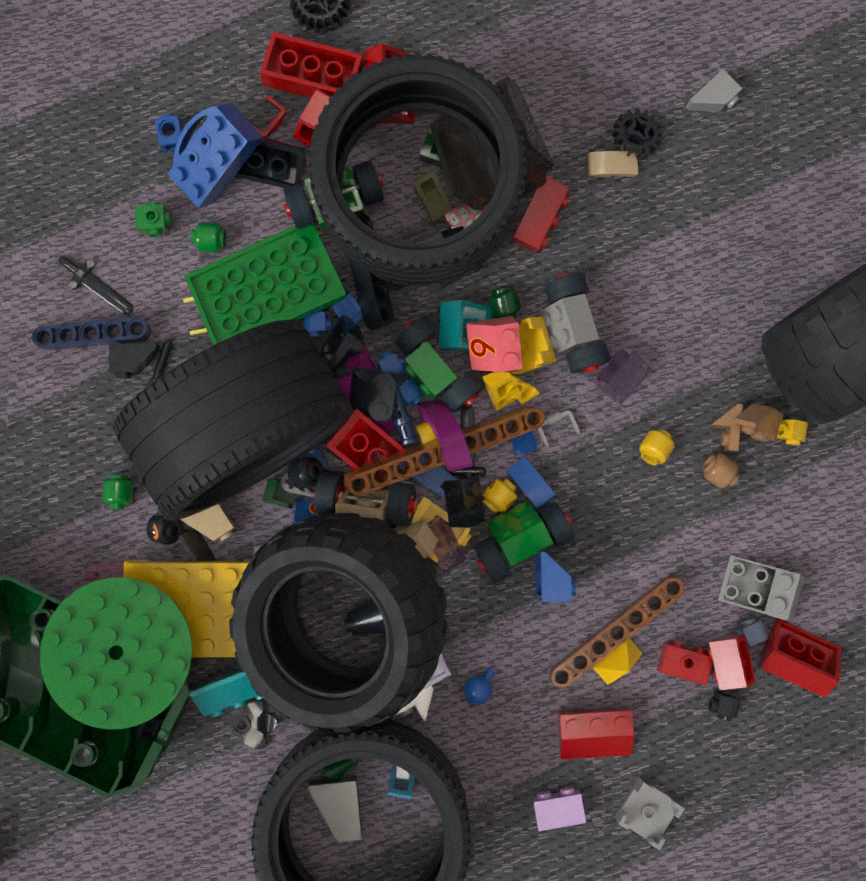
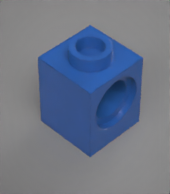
(168, 121)

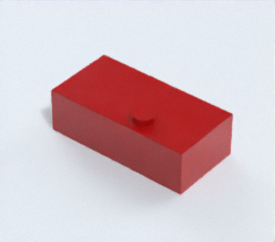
(304, 66)

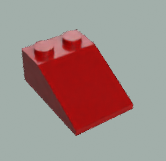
(363, 443)

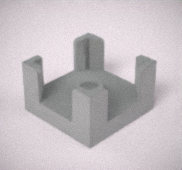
(648, 812)

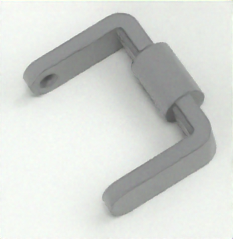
(553, 418)

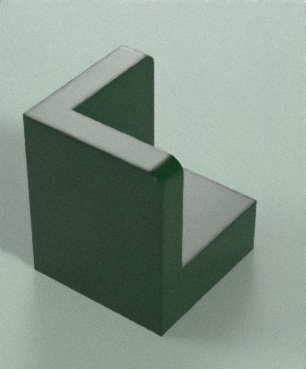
(429, 152)
(277, 495)

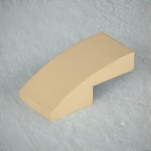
(612, 163)

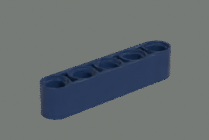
(81, 331)

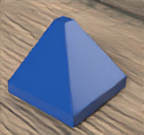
(524, 443)

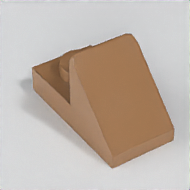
(731, 437)

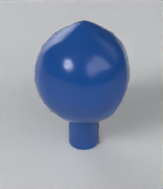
(478, 688)

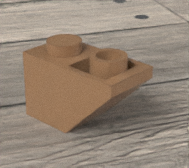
(760, 422)

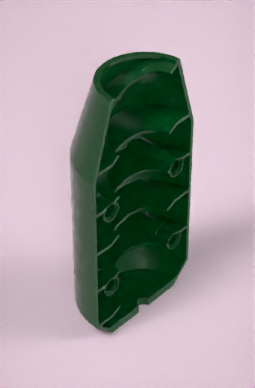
(42, 730)

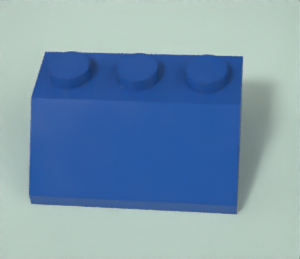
(552, 581)

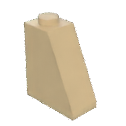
(213, 523)

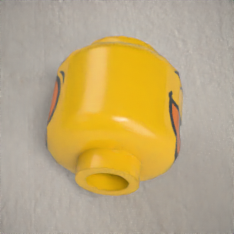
(499, 495)

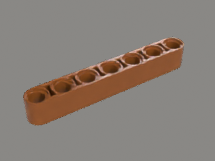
(628, 629)

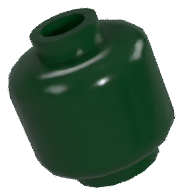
(504, 302)

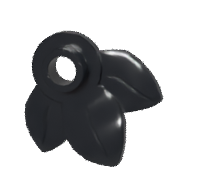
(257, 725)

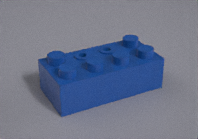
(218, 151)

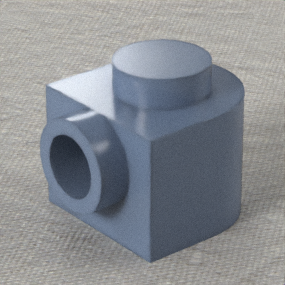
(753, 631)

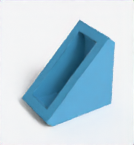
(400, 783)

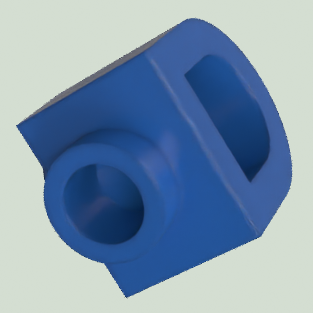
(318, 324)
(391, 363)
(411, 393)

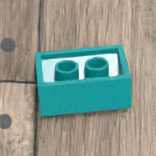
(223, 693)

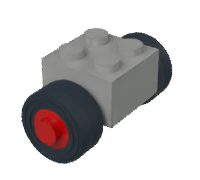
(572, 324)

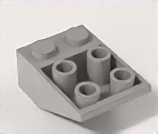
(761, 588)

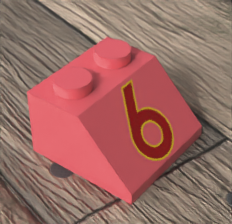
(494, 345)

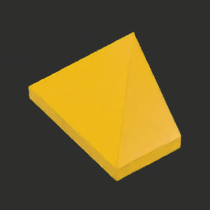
(618, 662)

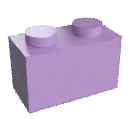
(558, 809)

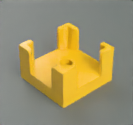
(535, 345)

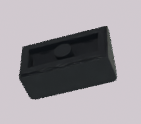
(196, 546)

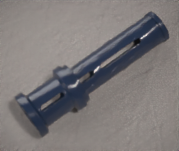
(404, 423)

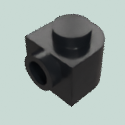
(724, 705)

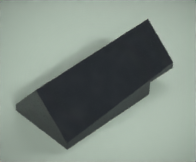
(274, 164)

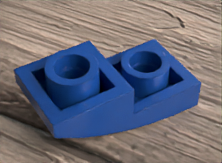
(531, 483)

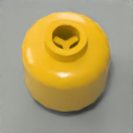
(656, 447)

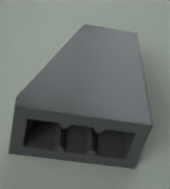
(339, 807)

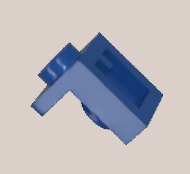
(348, 307)

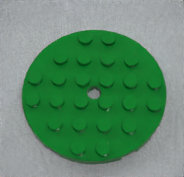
(79, 659)

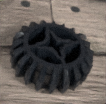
(305, 11)

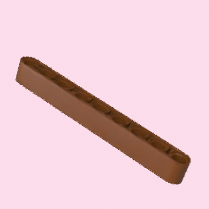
(433, 450)

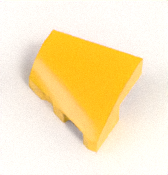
(506, 388)

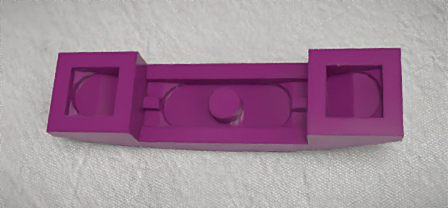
(448, 433)

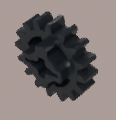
(637, 133)

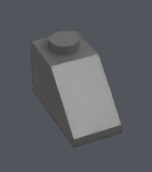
(716, 94)

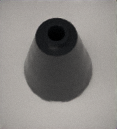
(365, 619)

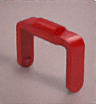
(277, 120)

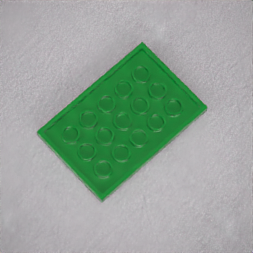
(266, 283)

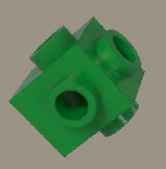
(152, 219)

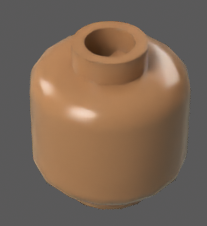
(720, 470)

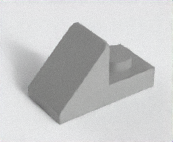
(421, 702)

